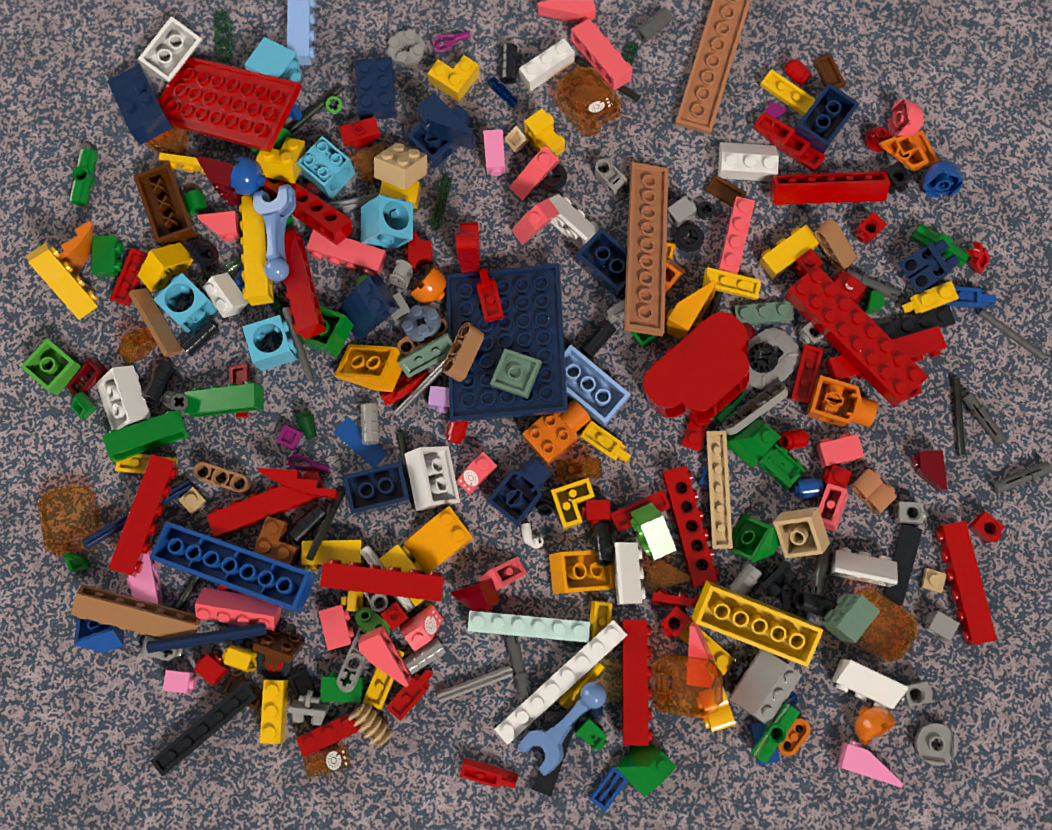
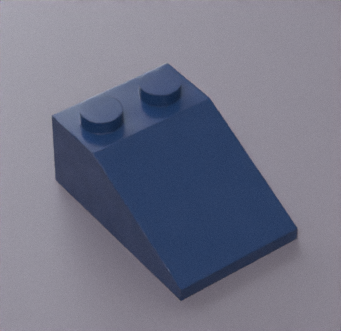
(443, 122)
(368, 306)

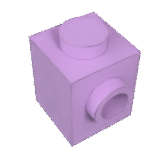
(439, 399)

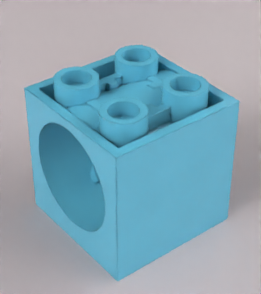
(274, 60)
(326, 167)
(376, 230)
(194, 316)
(257, 333)

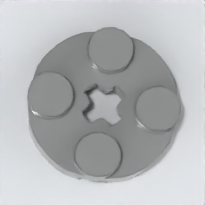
(409, 38)
(616, 312)
(944, 753)

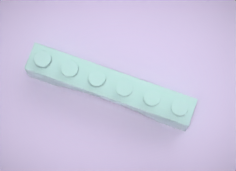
(528, 626)

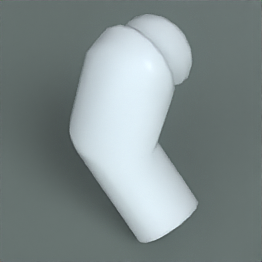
(530, 538)

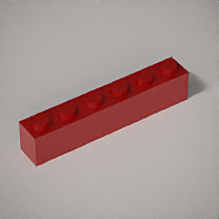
(829, 188)
(301, 288)
(914, 345)
(259, 506)
(143, 516)
(383, 582)
(966, 583)
(635, 683)

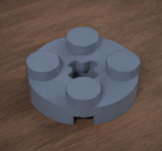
(417, 315)

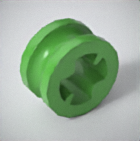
(327, 103)

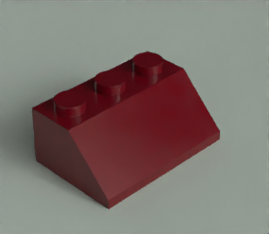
(220, 177)

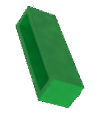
(224, 400)
(145, 435)

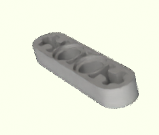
(777, 392)
(353, 653)

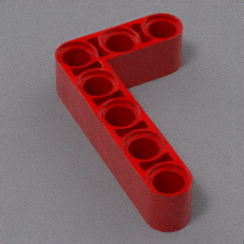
(468, 247)

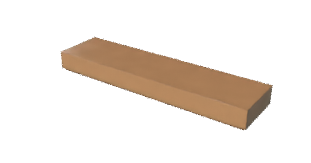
(155, 322)

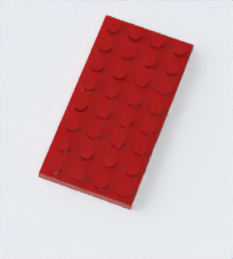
(229, 103)

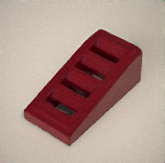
(92, 366)

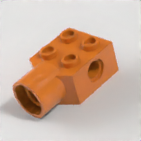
(840, 403)
(556, 432)

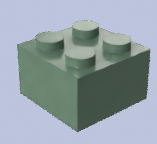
(850, 617)

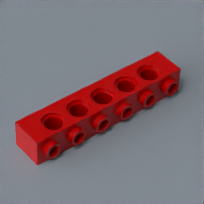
(314, 211)
(684, 476)

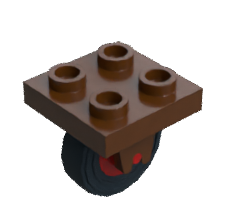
(277, 653)

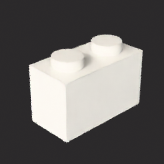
(225, 295)

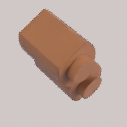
(873, 491)

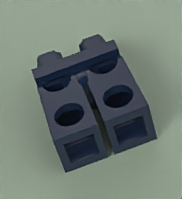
(933, 262)

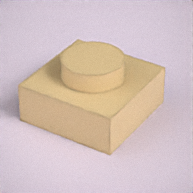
(517, 139)
(192, 500)
(933, 580)

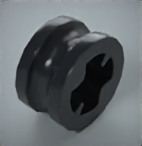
(700, 213)

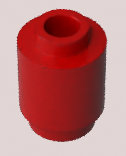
(797, 71)
(456, 431)
(794, 439)

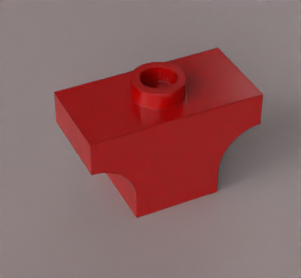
(360, 133)
(419, 252)

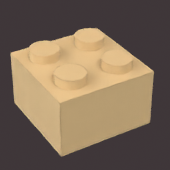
(400, 165)
(801, 532)

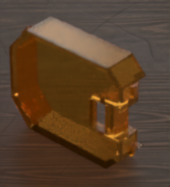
(582, 122)
(67, 513)
(890, 631)
(695, 688)

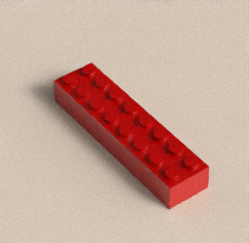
(856, 336)

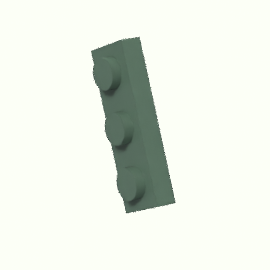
(764, 312)
(426, 355)

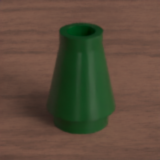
(307, 424)

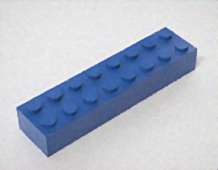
(233, 567)

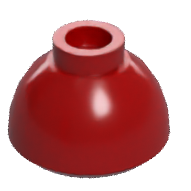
(874, 137)

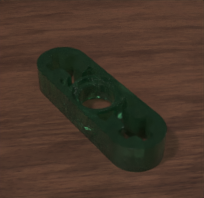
(218, 30)

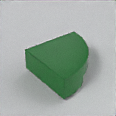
(76, 562)

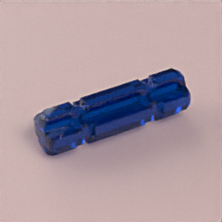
(502, 92)

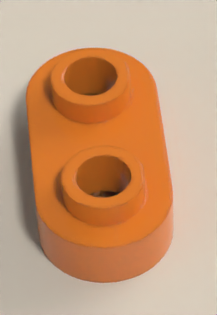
(795, 738)

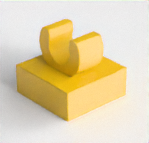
(354, 601)

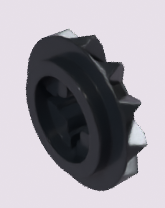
(558, 171)
(696, 234)
(200, 247)
(761, 366)
(736, 668)

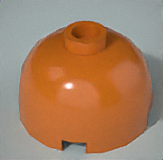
(430, 287)
(873, 723)

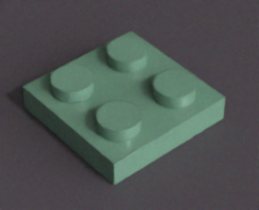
(516, 373)

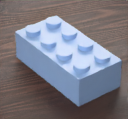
(593, 387)

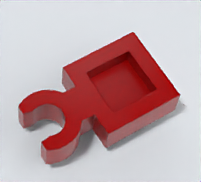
(979, 257)

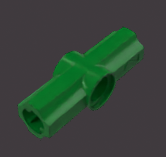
(85, 166)
(925, 236)
(766, 744)

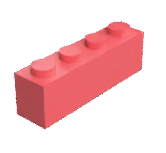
(601, 54)
(736, 235)
(349, 253)
(235, 609)

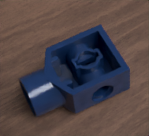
(435, 148)
(520, 492)

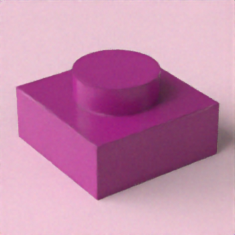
(289, 437)

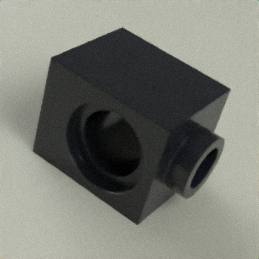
(899, 171)

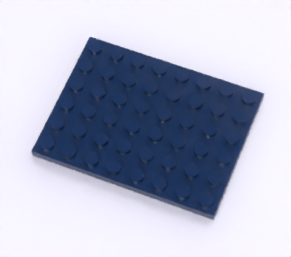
(530, 327)

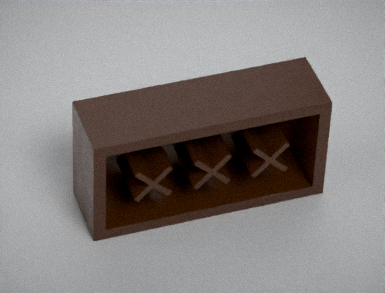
(165, 205)

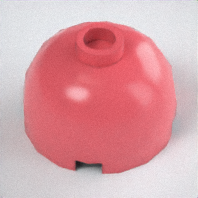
(906, 119)

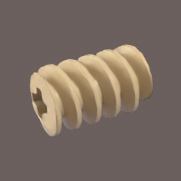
(372, 724)

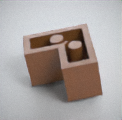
(271, 542)

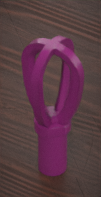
(455, 38)
(314, 465)

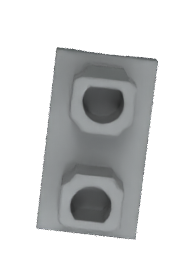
(308, 706)

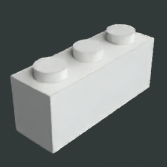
(546, 65)

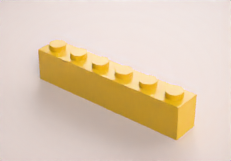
(258, 287)

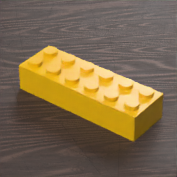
(757, 623)

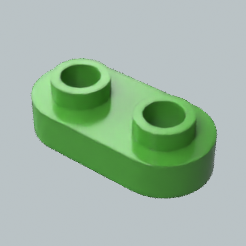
(372, 622)

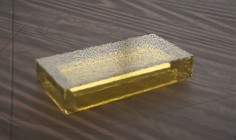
(611, 679)

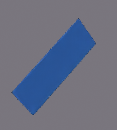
(351, 435)

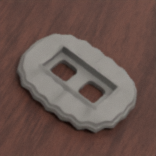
(786, 363)

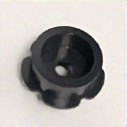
(545, 507)

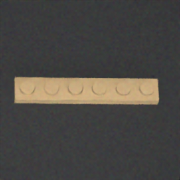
(719, 490)

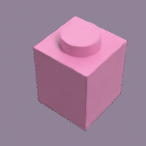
(179, 681)

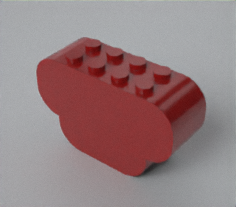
(701, 370)

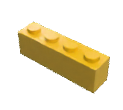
(62, 281)

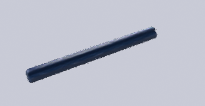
(118, 524)
(206, 638)

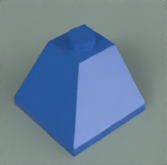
(97, 636)

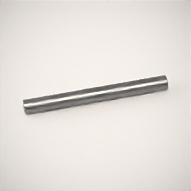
(1012, 334)
(298, 345)
(419, 390)

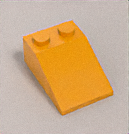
(689, 311)
(370, 366)
(438, 540)
(579, 573)

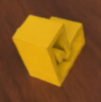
(454, 81)
(541, 132)
(283, 163)
(162, 264)
(566, 501)

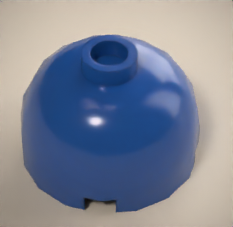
(247, 176)
(942, 179)

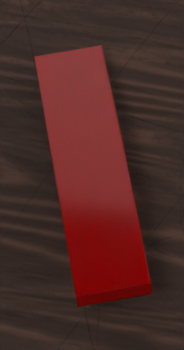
(788, 142)
(293, 480)

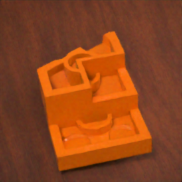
(911, 151)
(79, 248)

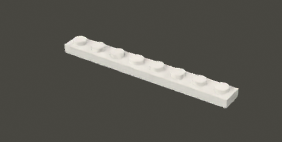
(560, 682)

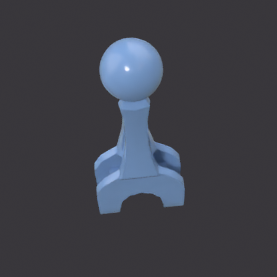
(275, 219)
(592, 697)

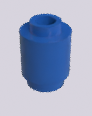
(808, 488)

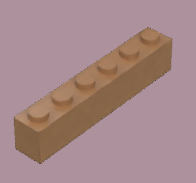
(133, 613)

